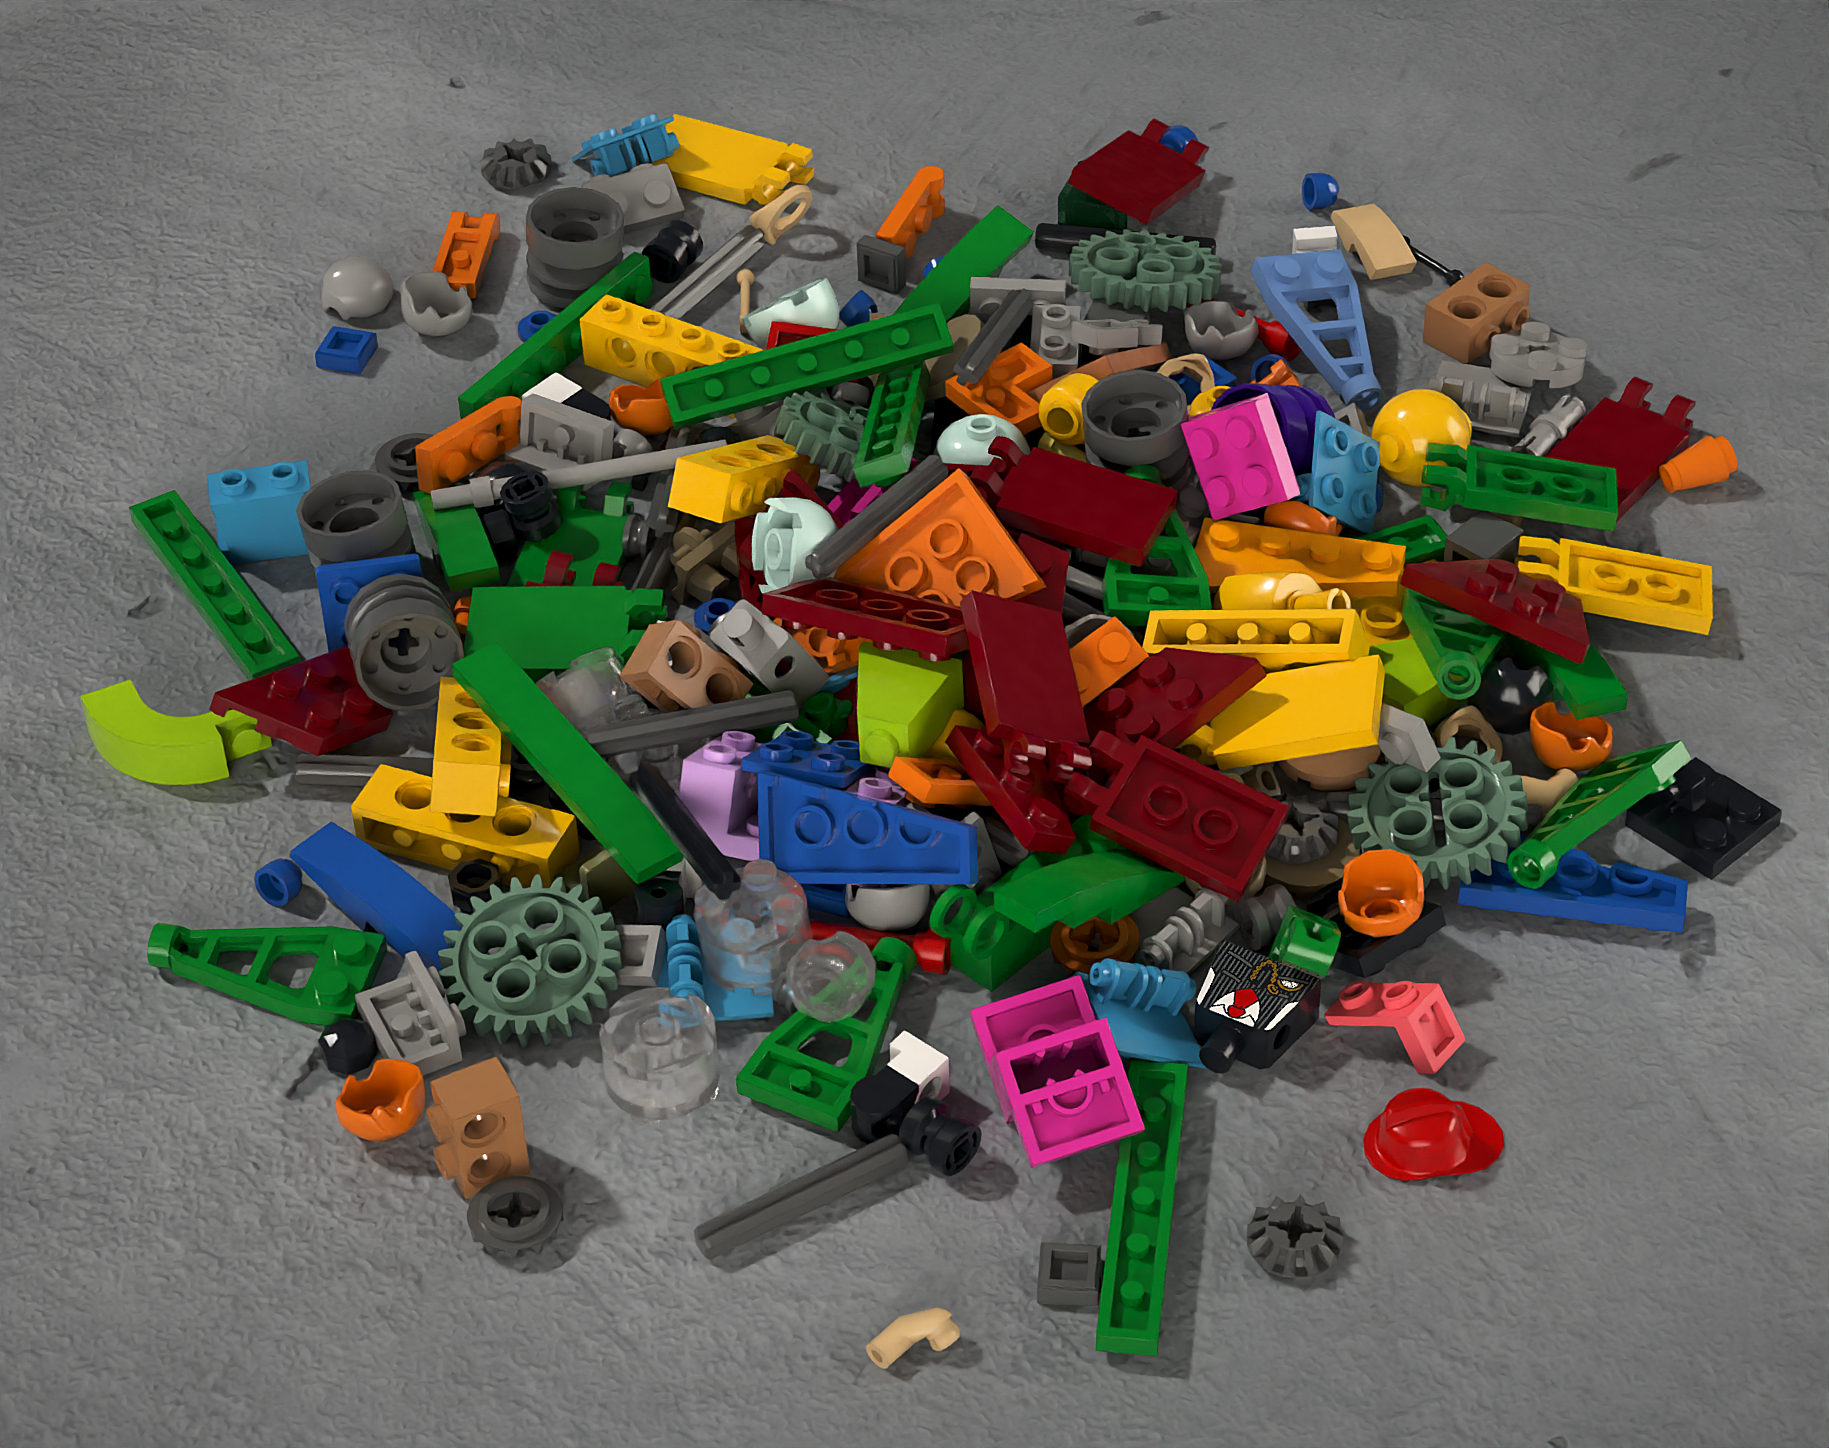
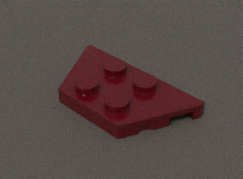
(1506, 599)
(1170, 697)
(308, 704)

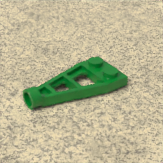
(1135, 595)
(1451, 642)
(1592, 804)
(344, 966)
(812, 1087)

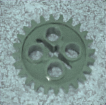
(1145, 270)
(827, 431)
(1480, 810)
(550, 996)

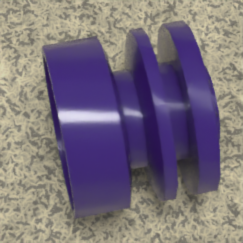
(1295, 414)

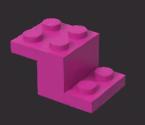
(1240, 457)
(1056, 1071)

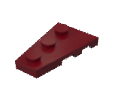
(1023, 801)

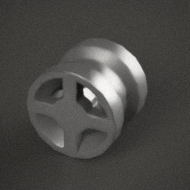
(1262, 915)

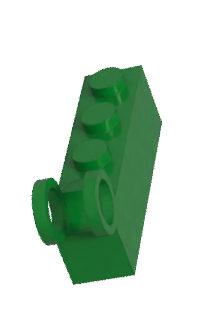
(990, 944)

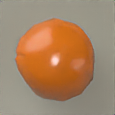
(640, 409)
(1300, 517)
(1568, 742)
(1381, 893)
(384, 1103)

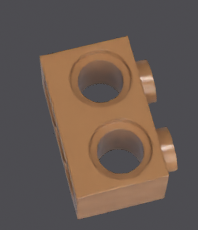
(1475, 310)
(692, 668)
(478, 1127)

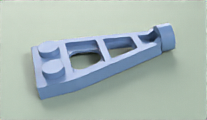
(1314, 277)

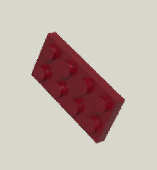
(871, 613)

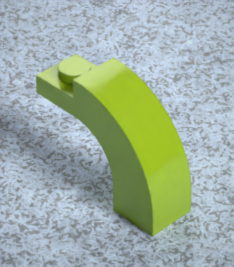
(165, 746)

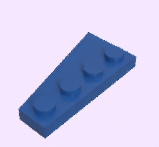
(855, 839)
(1585, 892)

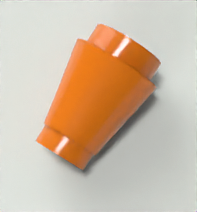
(1700, 465)

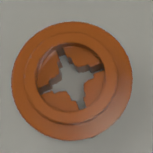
(1071, 945)

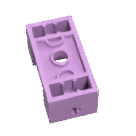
(727, 797)

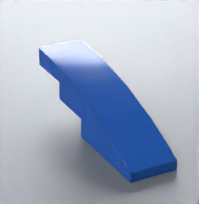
(376, 892)

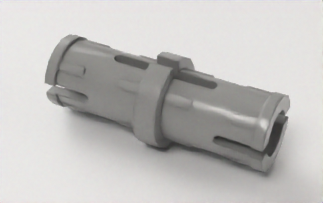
(1552, 427)

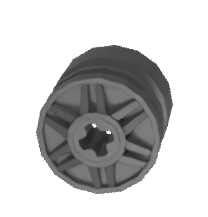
(571, 242)
(1136, 422)
(354, 519)
(403, 666)

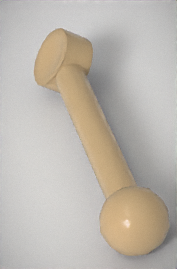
(745, 279)

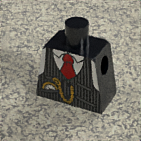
(1252, 1009)

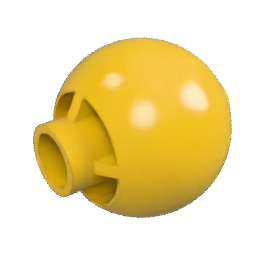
(1412, 422)

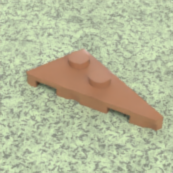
(1131, 360)

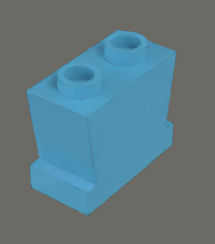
(258, 511)

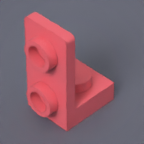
(1415, 1011)

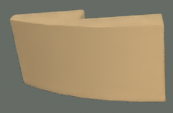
(1375, 239)

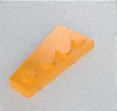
(1332, 561)

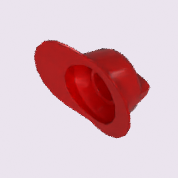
(1431, 1137)

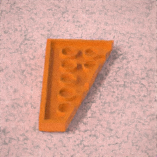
(930, 552)

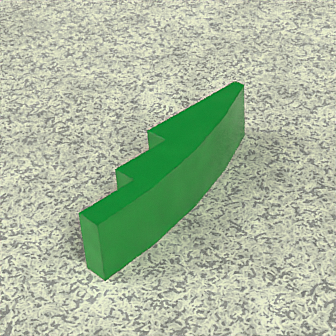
(978, 254)
(457, 543)
(1586, 687)
(1083, 887)

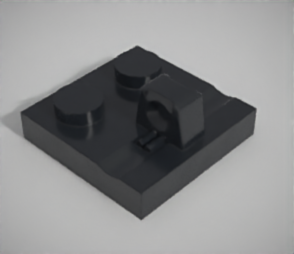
(1704, 818)

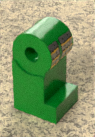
(1306, 942)

